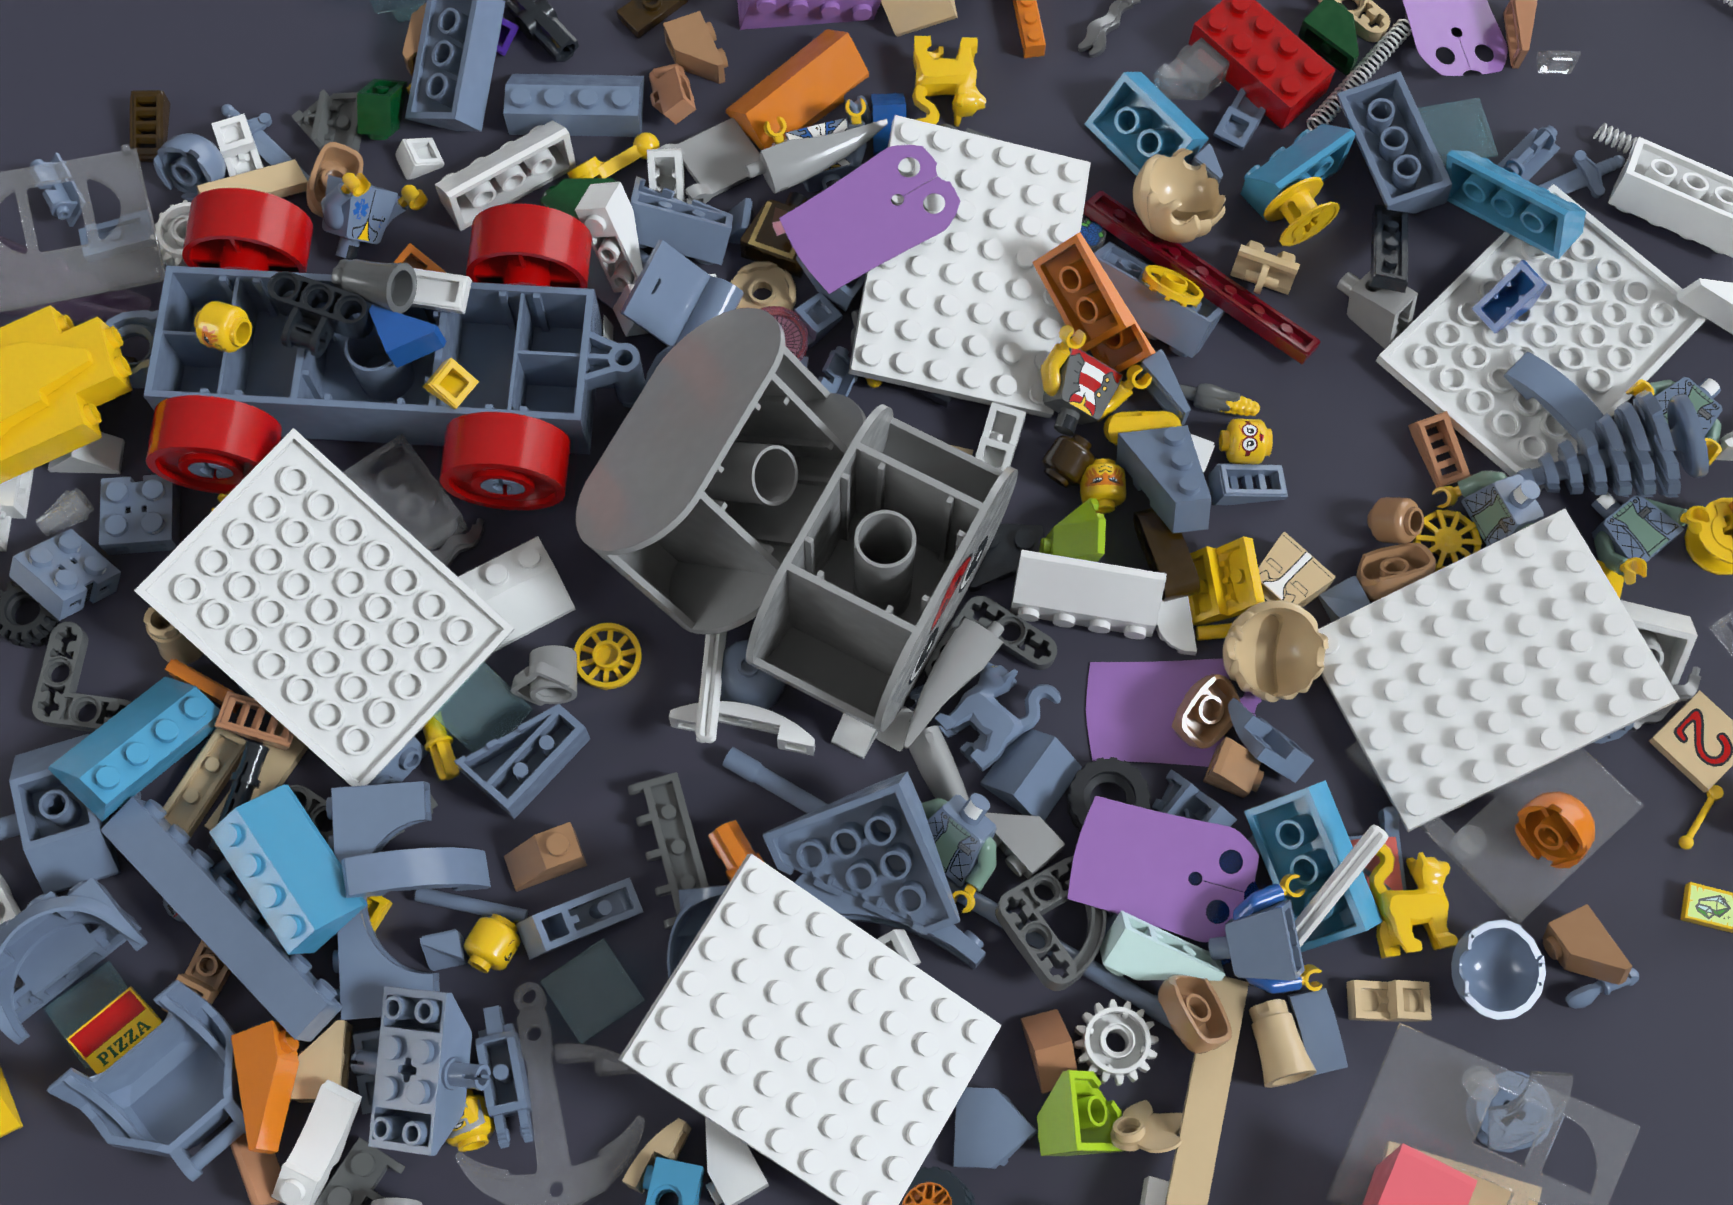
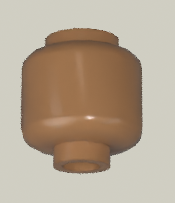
(1395, 520)

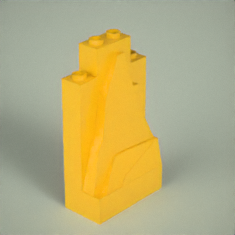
(52, 385)

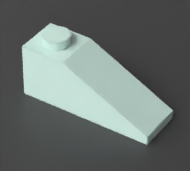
(1153, 954)

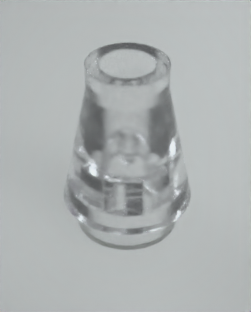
(65, 512)

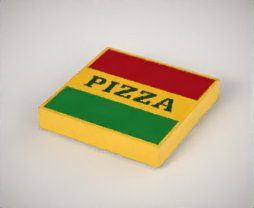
(114, 1030)

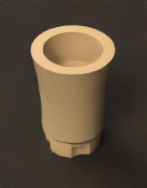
(169, 640)
(1279, 1044)

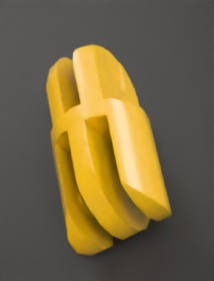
(1137, 421)

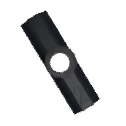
(540, 22)

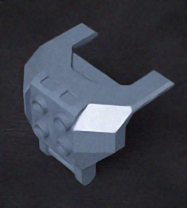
(167, 1087)

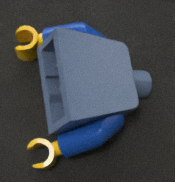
(1266, 942)

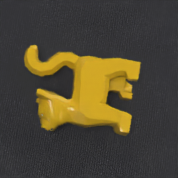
(946, 77)
(1410, 908)

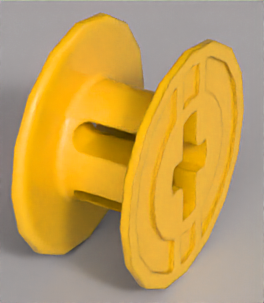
(1301, 211)
(1714, 544)

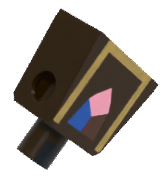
(766, 238)

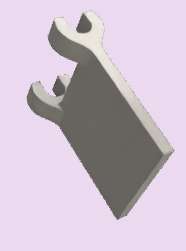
(716, 159)

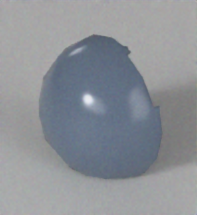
(1498, 969)

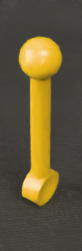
(1713, 794)

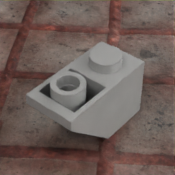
(1025, 842)

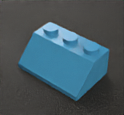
(1141, 122)
(1312, 155)

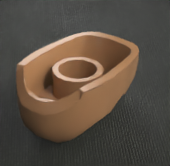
(332, 160)
(1394, 568)
(1204, 711)
(1195, 1013)

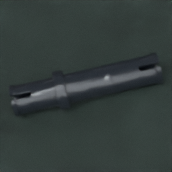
(244, 781)

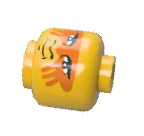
(222, 326)
(1105, 483)

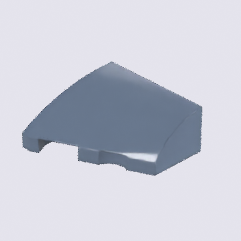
(1268, 743)

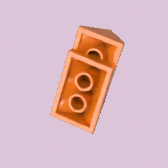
(801, 88)
(1092, 304)

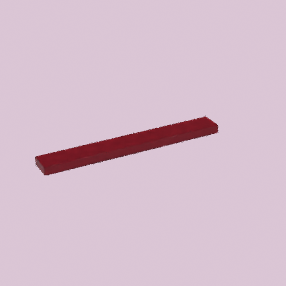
(1214, 284)

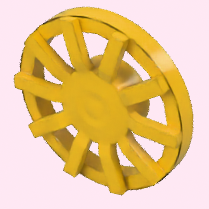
(1172, 285)
(1448, 540)
(608, 656)

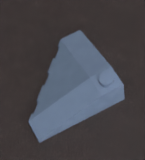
(874, 849)

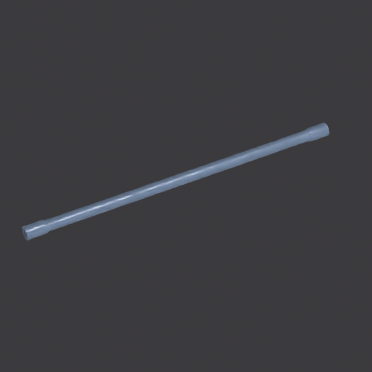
(755, 772)

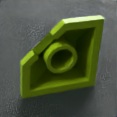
(1078, 535)
(1077, 1117)

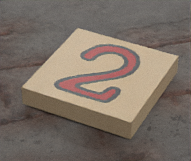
(1698, 741)

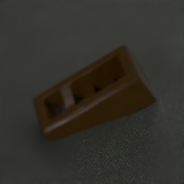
(148, 105)

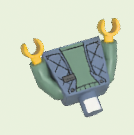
(1703, 401)
(1496, 503)
(1639, 531)
(963, 841)

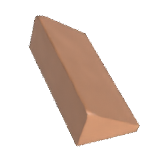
(257, 1171)

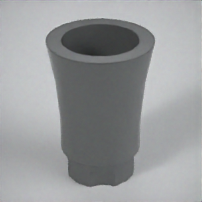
(378, 283)

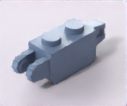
(508, 1088)

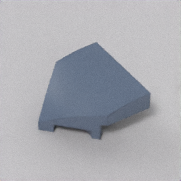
(988, 1129)

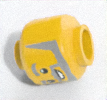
(474, 1126)

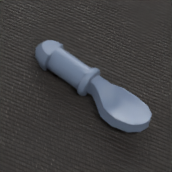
(1587, 994)

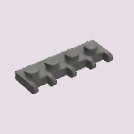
(674, 837)
(358, 1176)

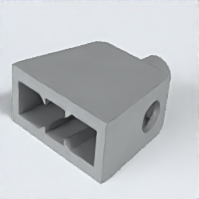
(1378, 310)

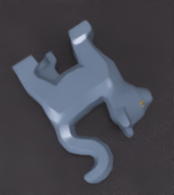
(989, 718)

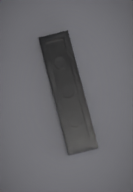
(1389, 249)

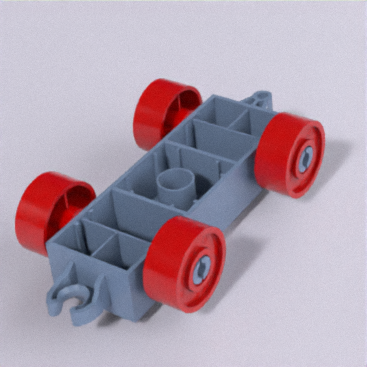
(524, 336)

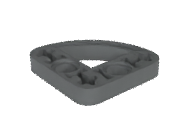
(1032, 909)

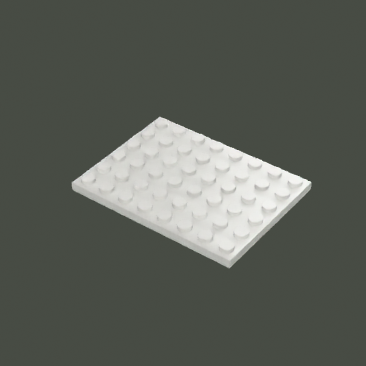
(968, 305)
(1596, 322)
(325, 610)
(1490, 670)
(811, 1040)

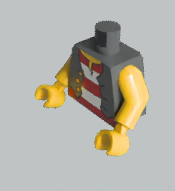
(1081, 385)

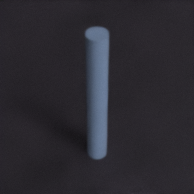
(470, 905)

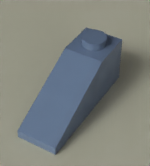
(578, 918)

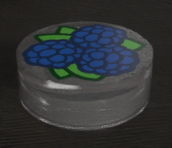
(1093, 234)

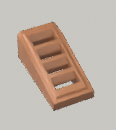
(1519, 24)
(1428, 454)
(281, 742)

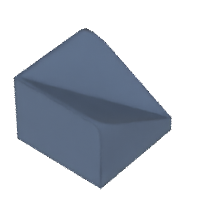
(1344, 598)
(444, 949)

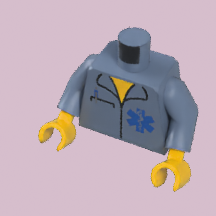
(363, 210)

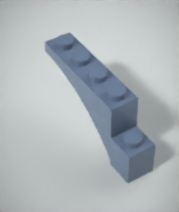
(963, 945)

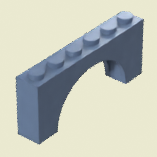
(363, 824)

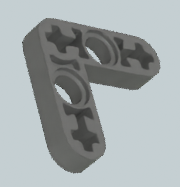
(1037, 638)
(69, 701)

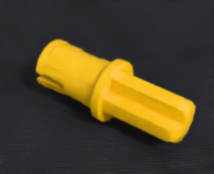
(440, 749)

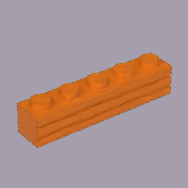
(1030, 28)

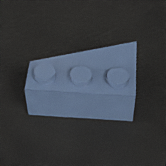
(689, 228)
(1169, 474)
(526, 759)

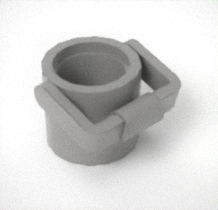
(549, 676)

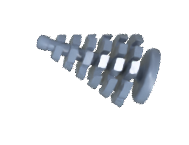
(1631, 452)

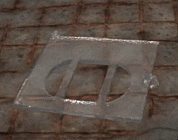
(118, 262)

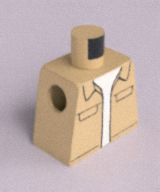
(1292, 573)

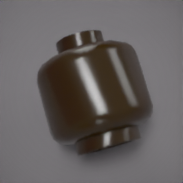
(1068, 460)

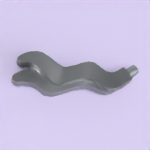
(1100, 27)
(459, 543)
(1684, 692)

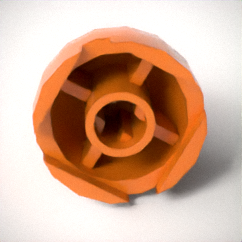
(1556, 828)

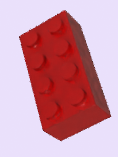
(1265, 59)

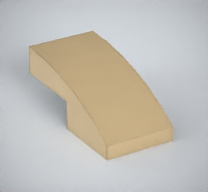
(1388, 1000)
(665, 1144)

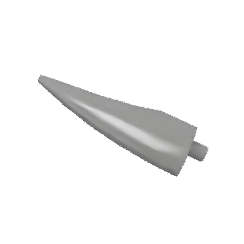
(806, 157)
(958, 663)
(937, 764)

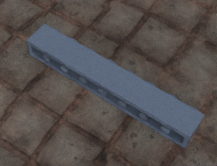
(222, 918)

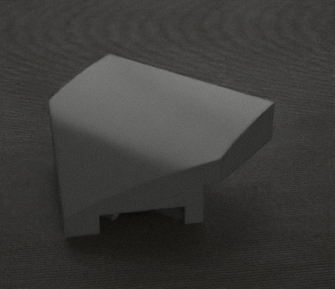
(331, 120)

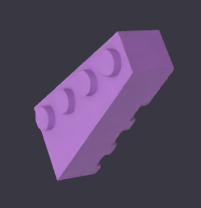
(782, 13)

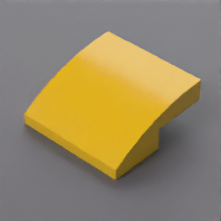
(1227, 581)

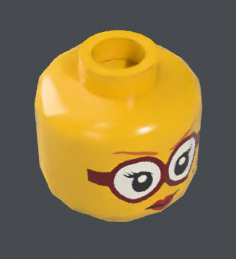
(1246, 441)

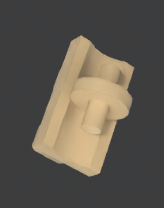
(1264, 268)

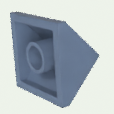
(1032, 773)

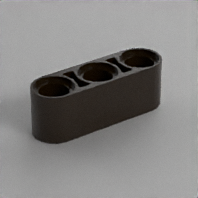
(1166, 554)

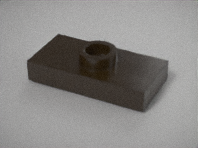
(644, 15)

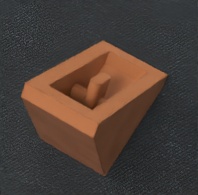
(1049, 1047)

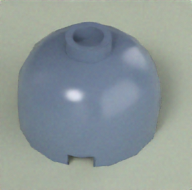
(189, 162)
(746, 683)

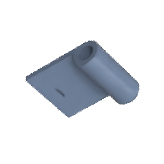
(676, 296)

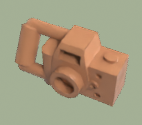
(671, 92)

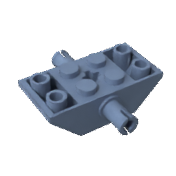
(58, 841)
(419, 1071)

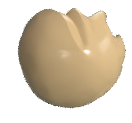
(1177, 198)
(1274, 650)

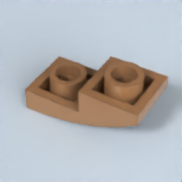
(205, 974)

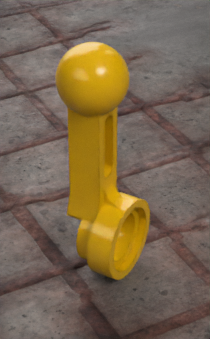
(594, 167)

